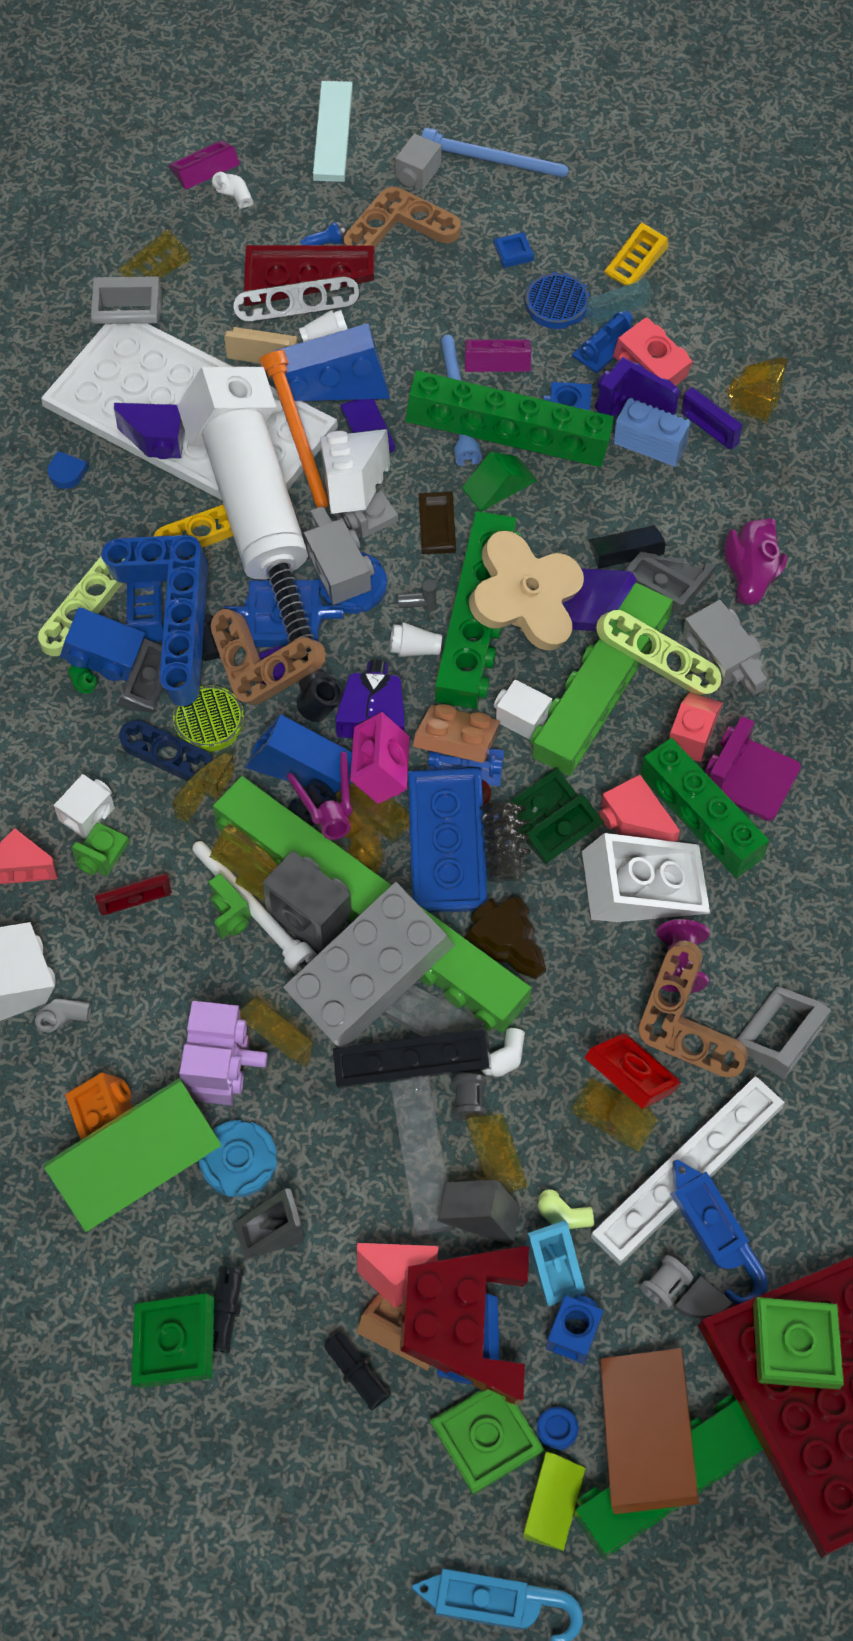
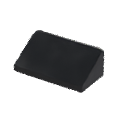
(625, 546)

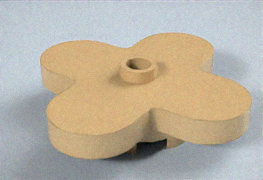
(526, 590)

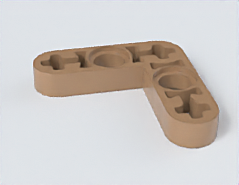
(403, 213)
(261, 670)
(678, 1027)

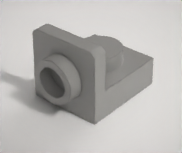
(375, 518)

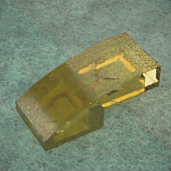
(208, 781)
(244, 858)

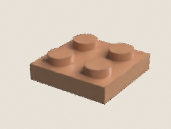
(457, 733)

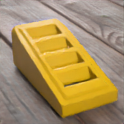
(643, 234)

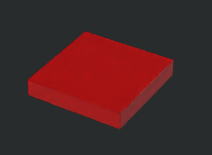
(632, 1070)

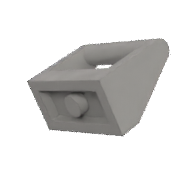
(126, 292)
(783, 1062)

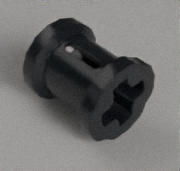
(319, 793)

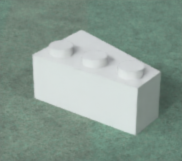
(353, 467)

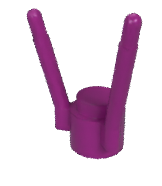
(331, 815)

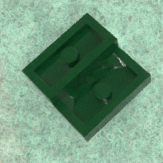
(561, 828)

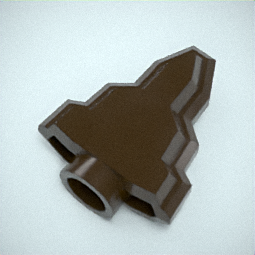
(507, 936)

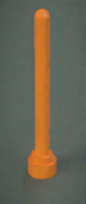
(275, 366)

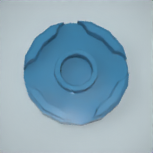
(243, 1170)

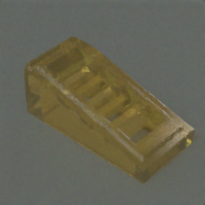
(158, 247)

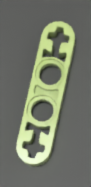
(77, 598)
(660, 649)

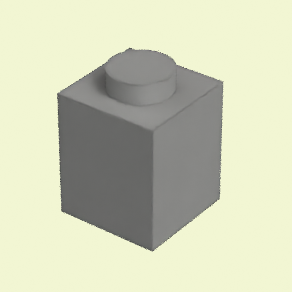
(418, 161)

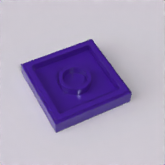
(599, 594)

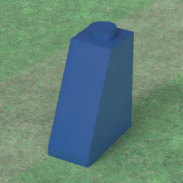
(297, 750)

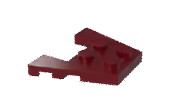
(447, 1313)

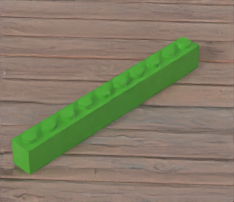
(463, 972)

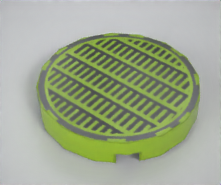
(210, 720)

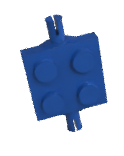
(264, 617)

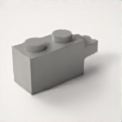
(337, 557)
(721, 639)

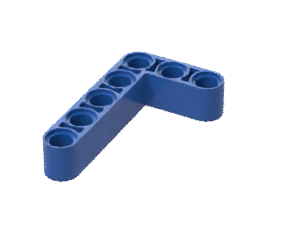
(178, 605)

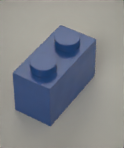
(102, 645)

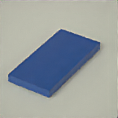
(447, 840)

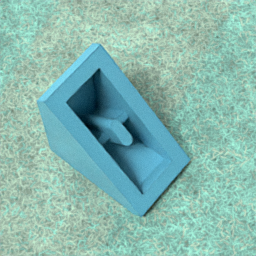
(555, 1262)

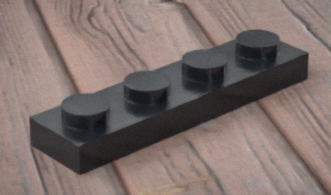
(412, 1058)

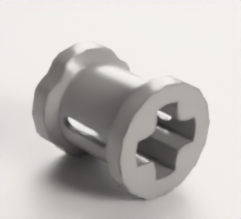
(666, 1282)

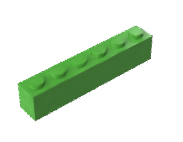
(596, 687)

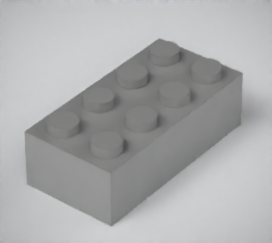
(369, 966)

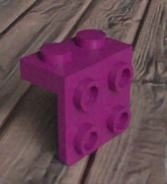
(751, 773)

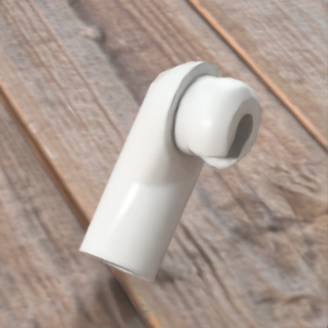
(234, 187)
(509, 1057)

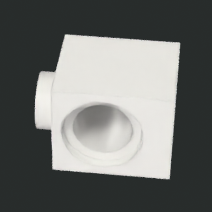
(84, 805)

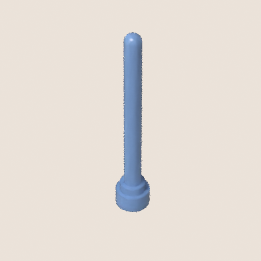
(495, 155)
(466, 446)

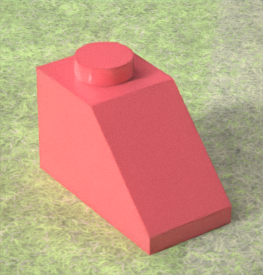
(695, 724)
(637, 812)

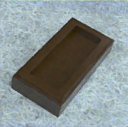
(437, 523)

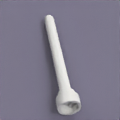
(293, 950)

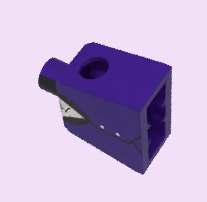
(368, 696)

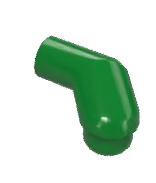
(82, 679)

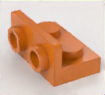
(98, 1102)

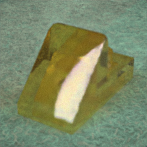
(615, 1115)

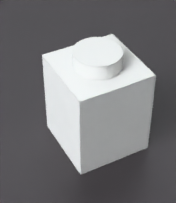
(522, 708)

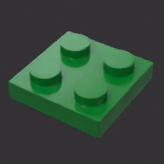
(173, 1341)

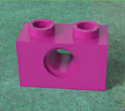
(380, 758)

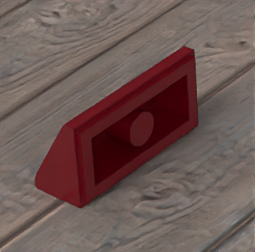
(133, 894)

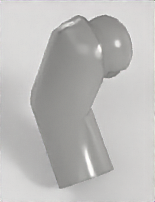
(59, 1012)

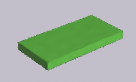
(132, 1155)

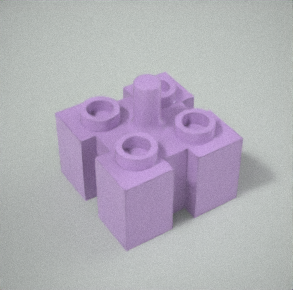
(215, 1053)

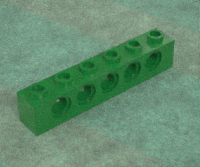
(508, 418)
(453, 684)

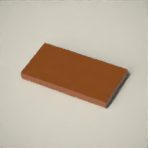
(648, 1431)

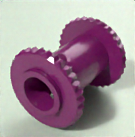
(681, 930)

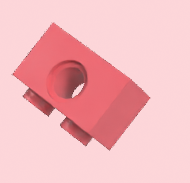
(650, 340)

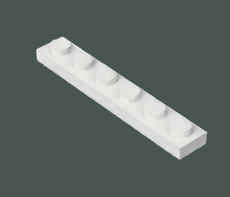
(705, 1152)

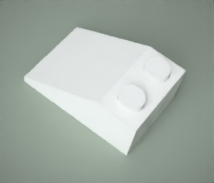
(643, 879)

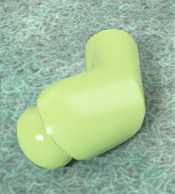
(556, 1210)

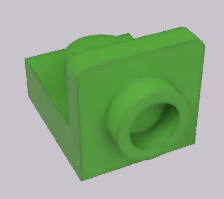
(99, 850)
(231, 906)

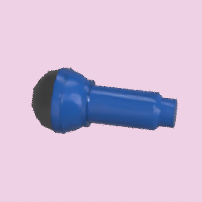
(333, 234)

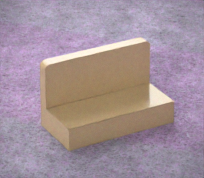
(252, 344)

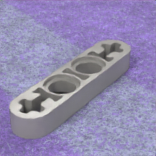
(296, 301)

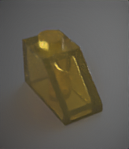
(759, 389)

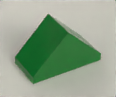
(497, 479)

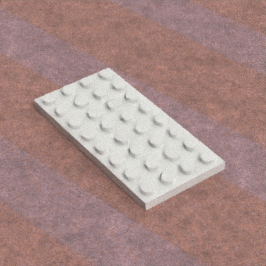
(155, 368)

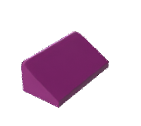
(204, 164)
(498, 355)

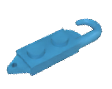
(496, 1601)

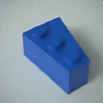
(336, 367)

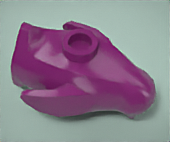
(754, 559)

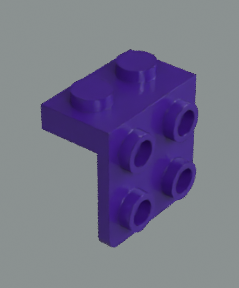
(634, 381)

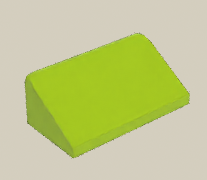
(554, 1502)

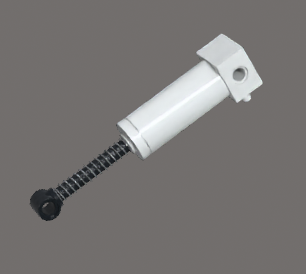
(228, 416)

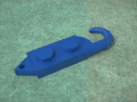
(716, 1227)

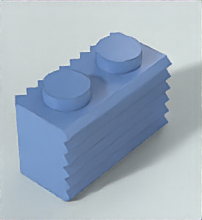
(652, 432)

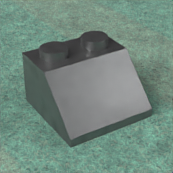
(307, 901)

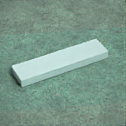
(332, 131)

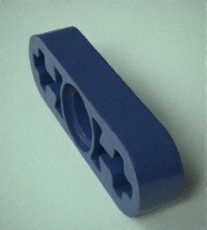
(162, 739)

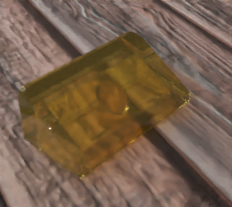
(387, 818)
(277, 1031)
(496, 1151)

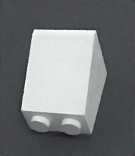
(23, 971)

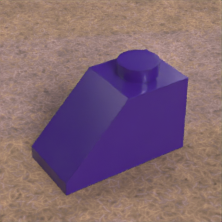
(152, 428)

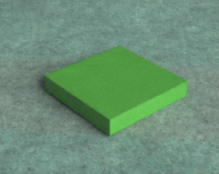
(797, 1343)
(486, 1438)

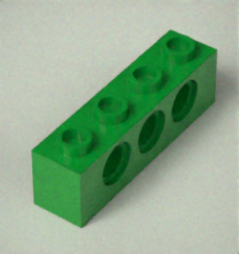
(704, 808)

